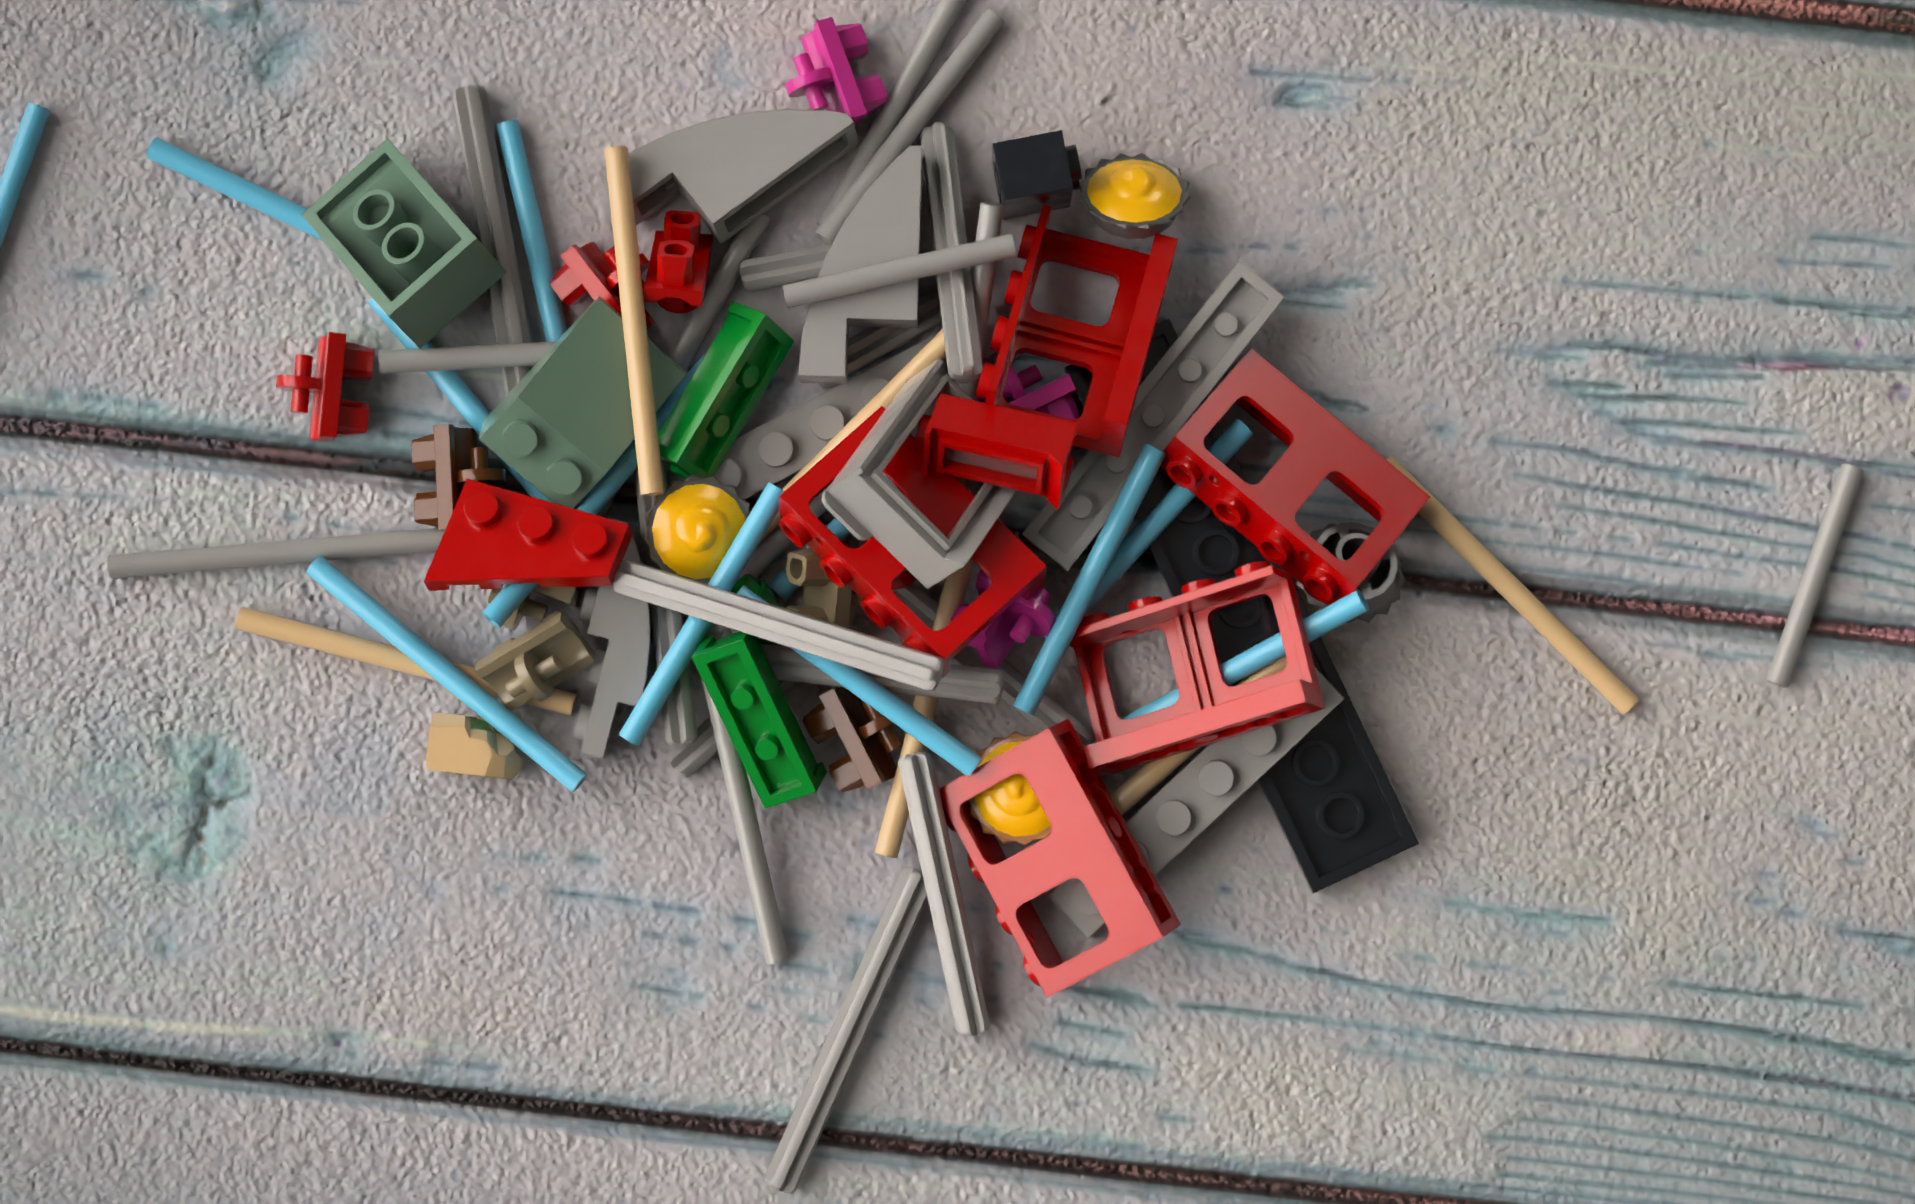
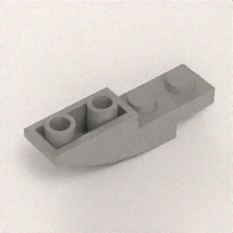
(623, 667)

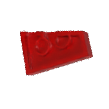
(522, 539)

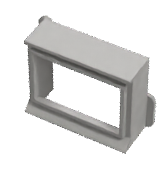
(876, 508)

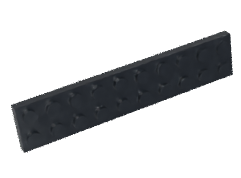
(1331, 783)

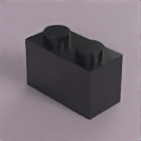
(1035, 173)

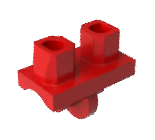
(679, 263)
(592, 273)
(334, 362)

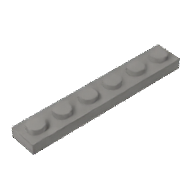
(1160, 410)
(792, 439)
(1198, 798)

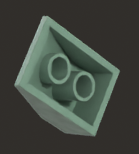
(403, 244)
(574, 408)

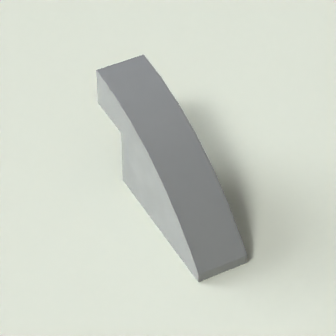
(737, 164)
(877, 230)

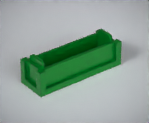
(723, 392)
(758, 718)

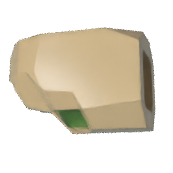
(470, 748)

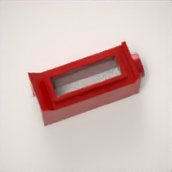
(997, 446)

